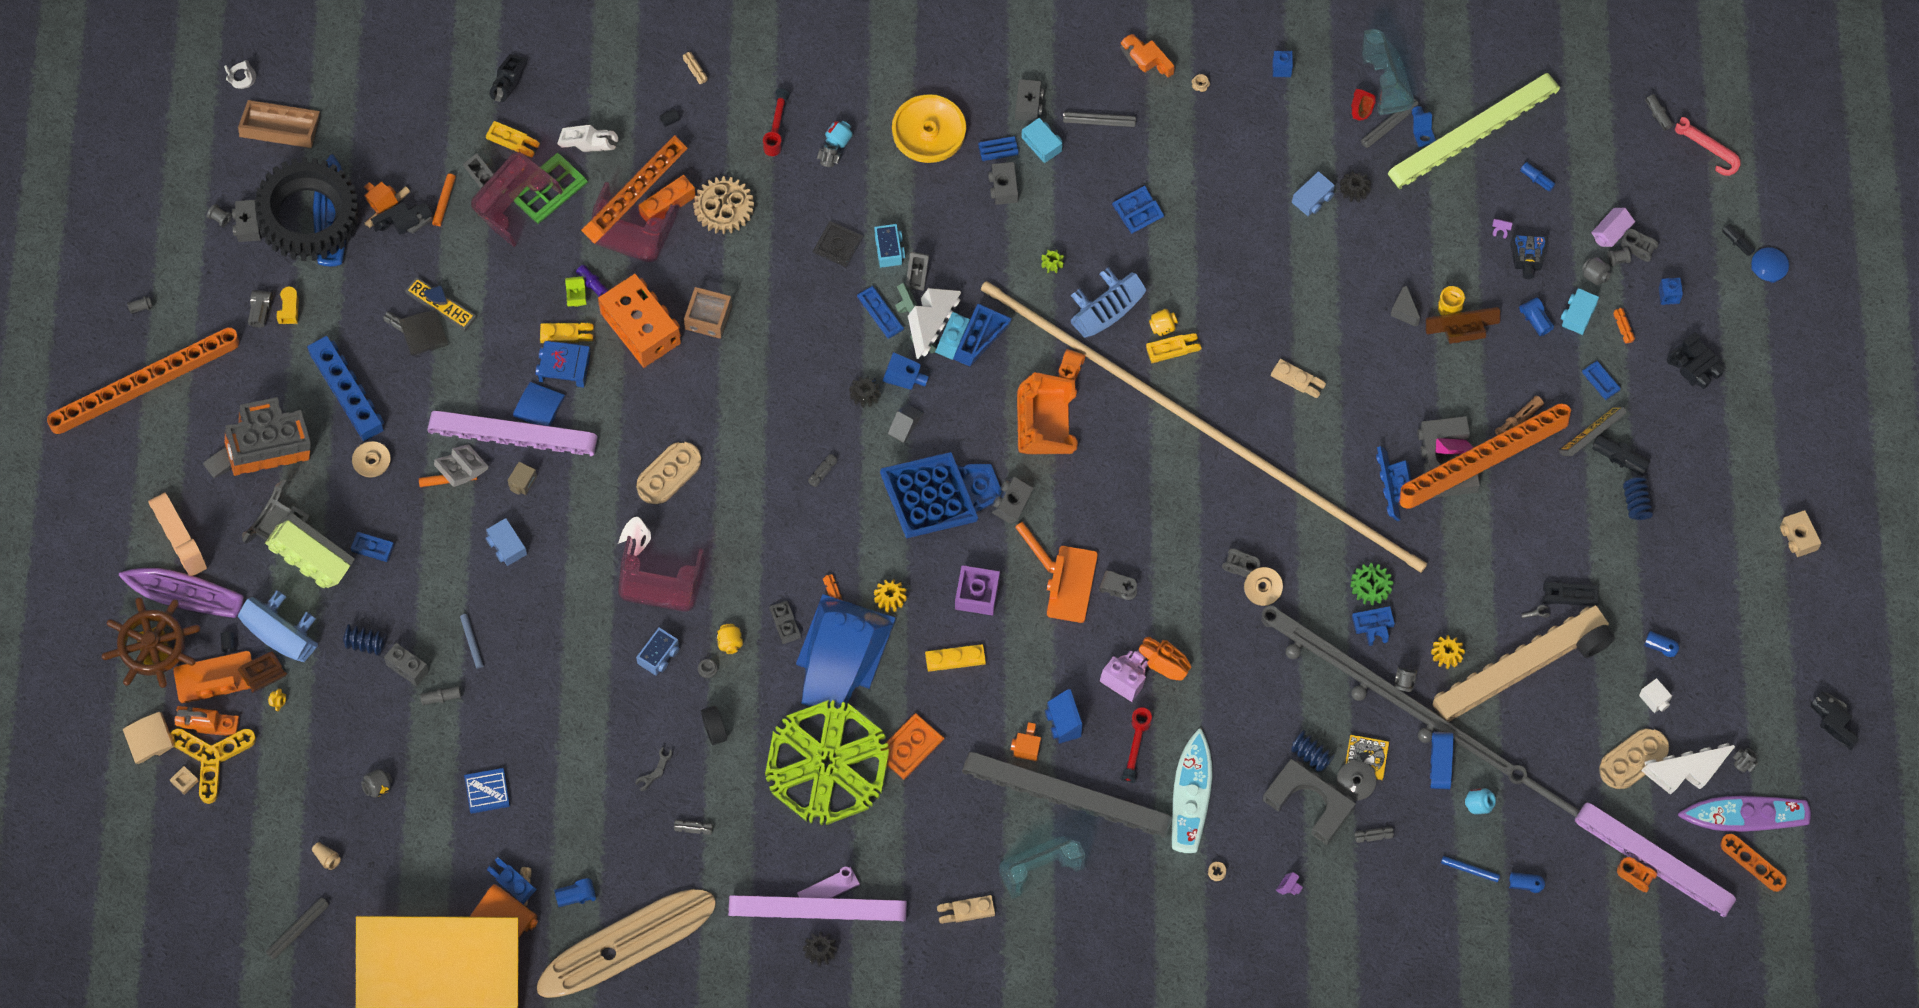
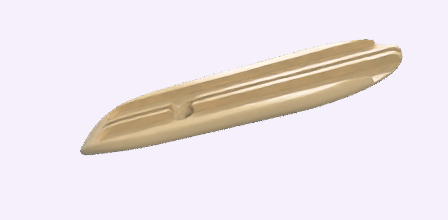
(632, 939)

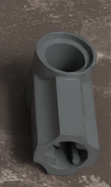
(259, 307)

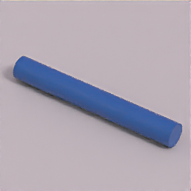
(1470, 869)

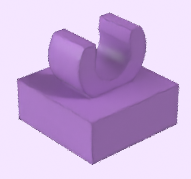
(1501, 225)
(1289, 884)

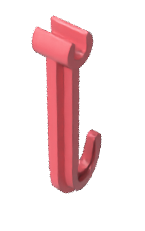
(1707, 142)

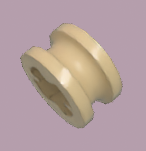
(1211, 871)

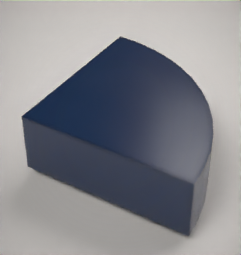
(435, 295)

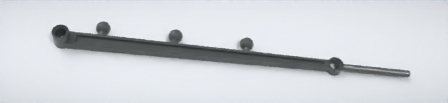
(1370, 680)

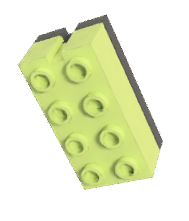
(309, 551)

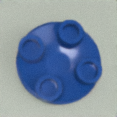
(1770, 264)

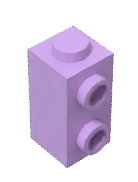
(1613, 227)

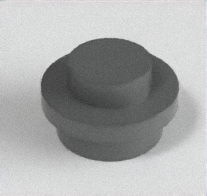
(707, 668)

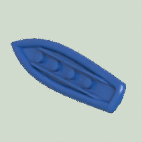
(323, 217)

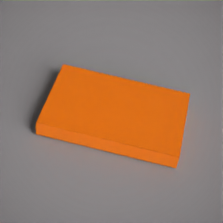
(911, 745)

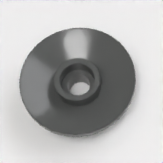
(1348, 787)

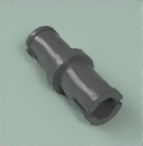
(1659, 112)
(440, 695)

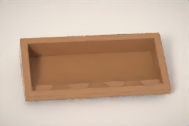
(279, 124)

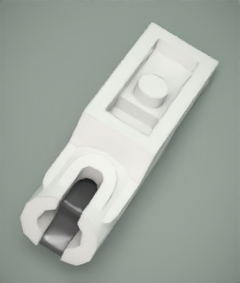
(588, 138)

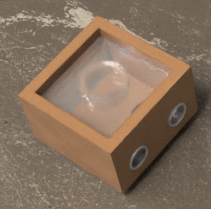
(708, 312)

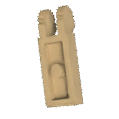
(1297, 378)
(967, 909)

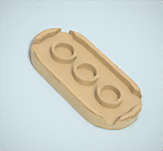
(668, 473)
(1629, 758)

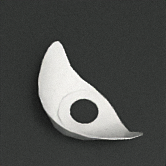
(633, 529)

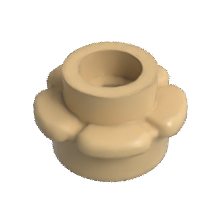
(1200, 79)

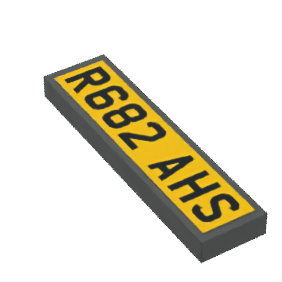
(451, 311)
(1593, 431)

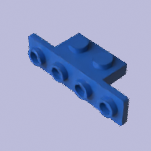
(1393, 477)

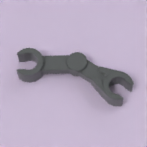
(648, 779)

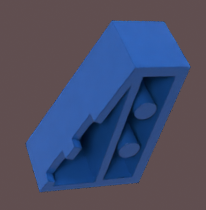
(980, 333)

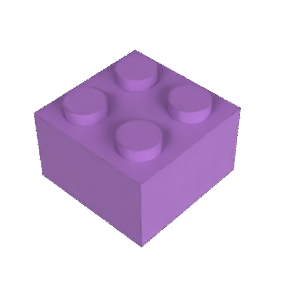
(977, 590)

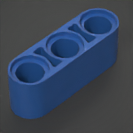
(1441, 760)

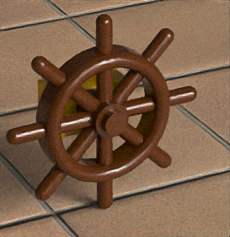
(151, 642)

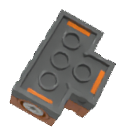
(266, 437)

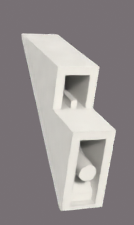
(929, 317)
(1694, 767)

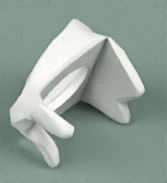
(249, 72)

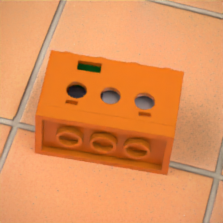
(639, 320)

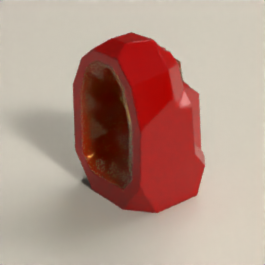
(1362, 104)

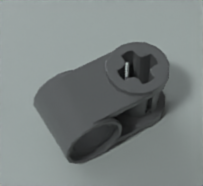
(1639, 245)
(1238, 562)
(1116, 585)
(1405, 679)

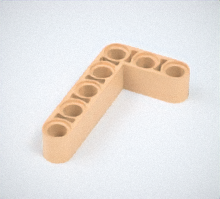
(177, 534)

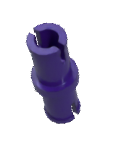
(592, 281)

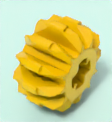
(897, 592)
(1442, 646)

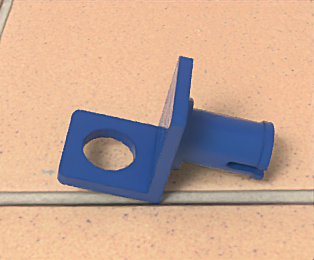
(1422, 126)

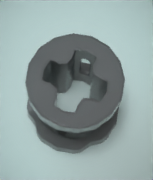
(219, 215)
(1619, 256)

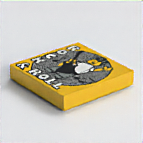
(1368, 751)

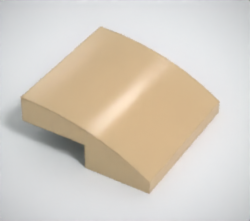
(148, 737)

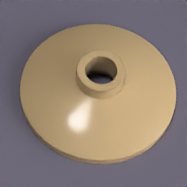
(369, 451)
(1271, 591)

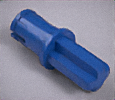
(1537, 176)

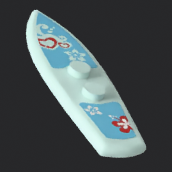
(1191, 794)

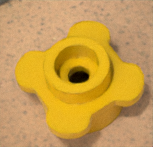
(277, 699)

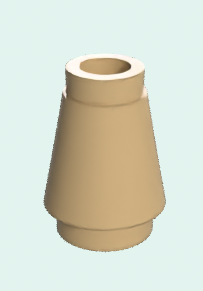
(326, 856)

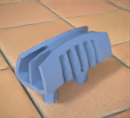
(1108, 307)
(275, 630)

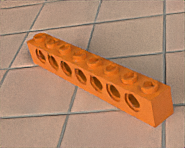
(634, 189)

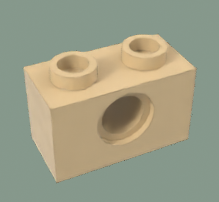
(1800, 523)

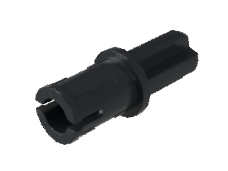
(1738, 239)

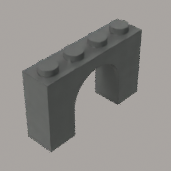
(1447, 429)
(1295, 778)

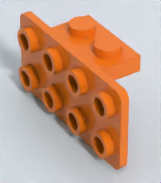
(1071, 584)
(211, 677)

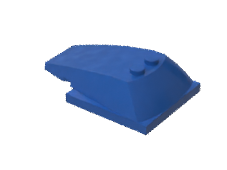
(939, 493)
(842, 650)

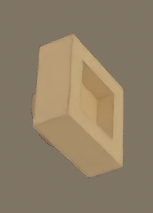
(184, 780)

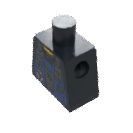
(1528, 253)

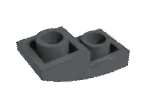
(218, 463)
(784, 622)

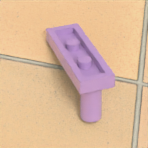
(832, 886)

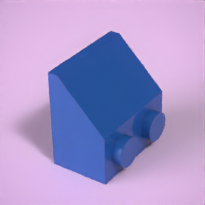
(1064, 717)

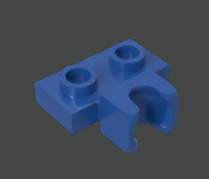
(1374, 623)

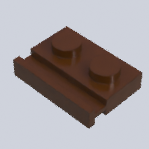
(262, 671)

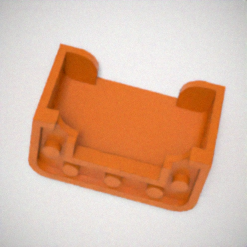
(1044, 415)
(501, 904)

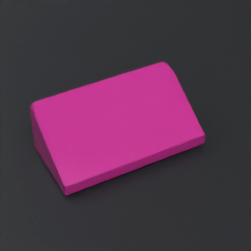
(1452, 446)

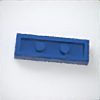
(880, 312)

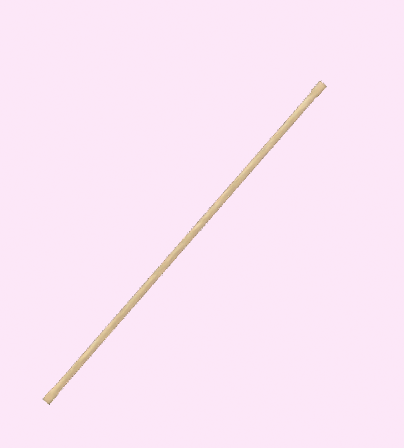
(1410, 559)

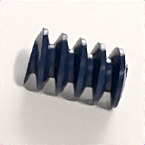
(1636, 499)
(364, 641)
(1311, 752)

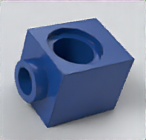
(1282, 64)
(1670, 291)

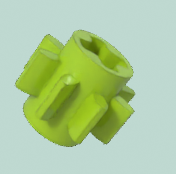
(1047, 261)

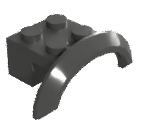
(272, 515)

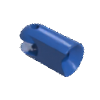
(1662, 644)
(1526, 882)

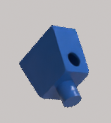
(904, 372)

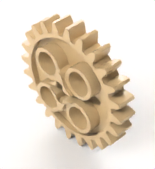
(709, 198)

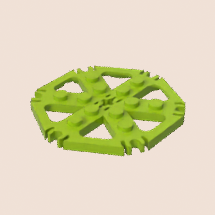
(809, 768)

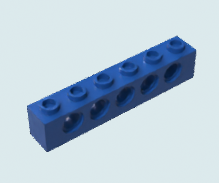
(365, 427)

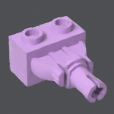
(1125, 674)

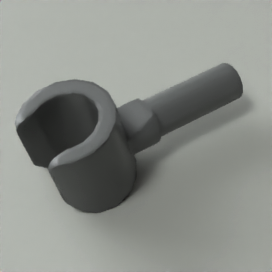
(1537, 612)

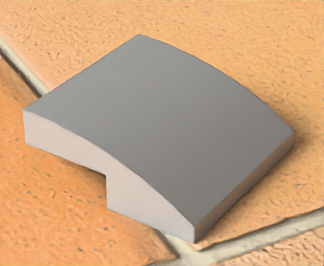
(461, 465)

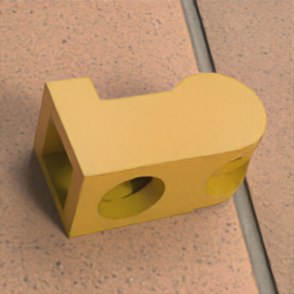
(289, 311)

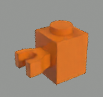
(380, 197)
(1027, 745)

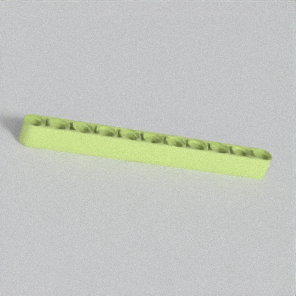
(1472, 130)

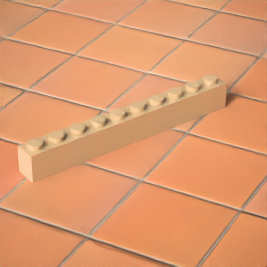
(1517, 665)

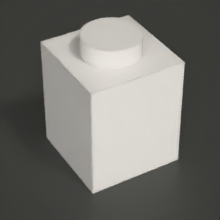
(1656, 696)

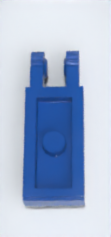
(513, 881)

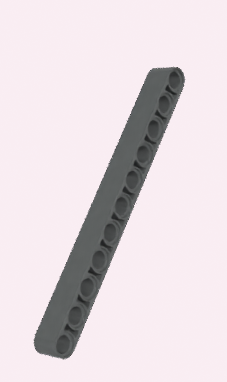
(1067, 793)

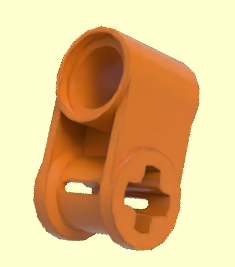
(1071, 364)
(1637, 874)

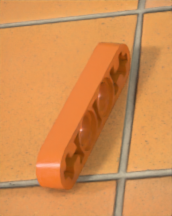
(1755, 860)

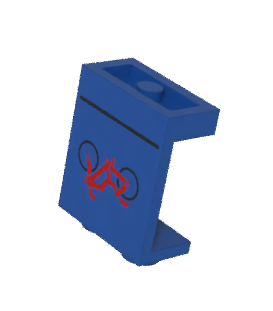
(563, 362)

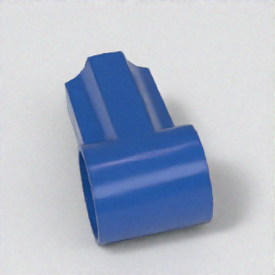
(1535, 314)
(579, 892)

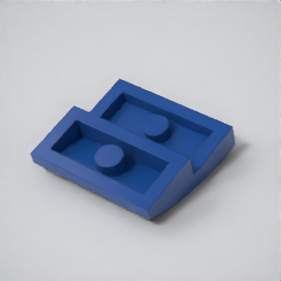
(1138, 209)
(538, 405)

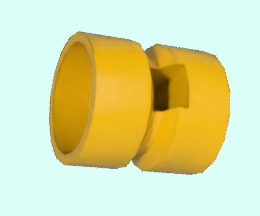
(1451, 300)

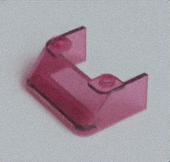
(504, 188)
(633, 240)
(658, 589)

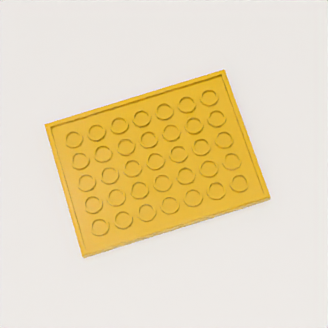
(437, 962)

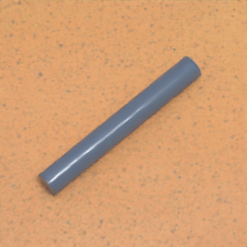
(471, 641)

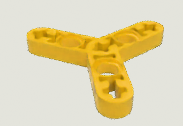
(213, 764)

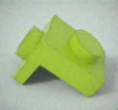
(575, 291)

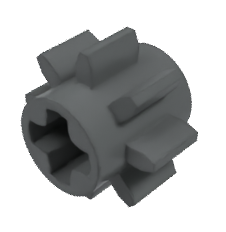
(828, 155)
(1745, 760)

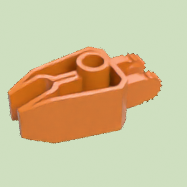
(1165, 658)

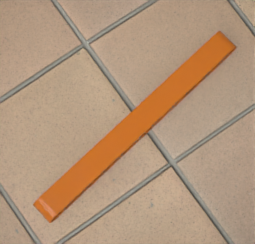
(133, 380)
(1484, 456)

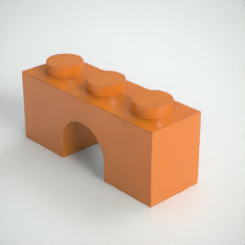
(677, 192)

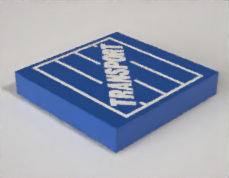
(487, 790)

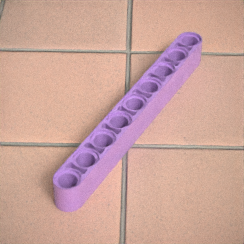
(512, 432)
(1652, 856)
(817, 908)

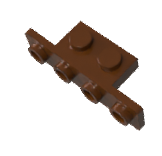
(1463, 325)

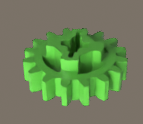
(1379, 579)

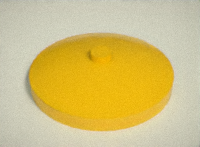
(928, 128)

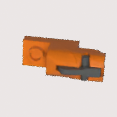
(1146, 55)
(206, 721)

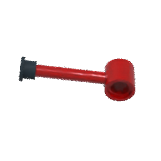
(773, 136)
(1129, 773)

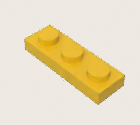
(955, 657)

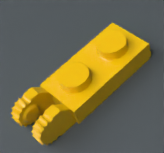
(511, 138)
(565, 332)
(1172, 347)

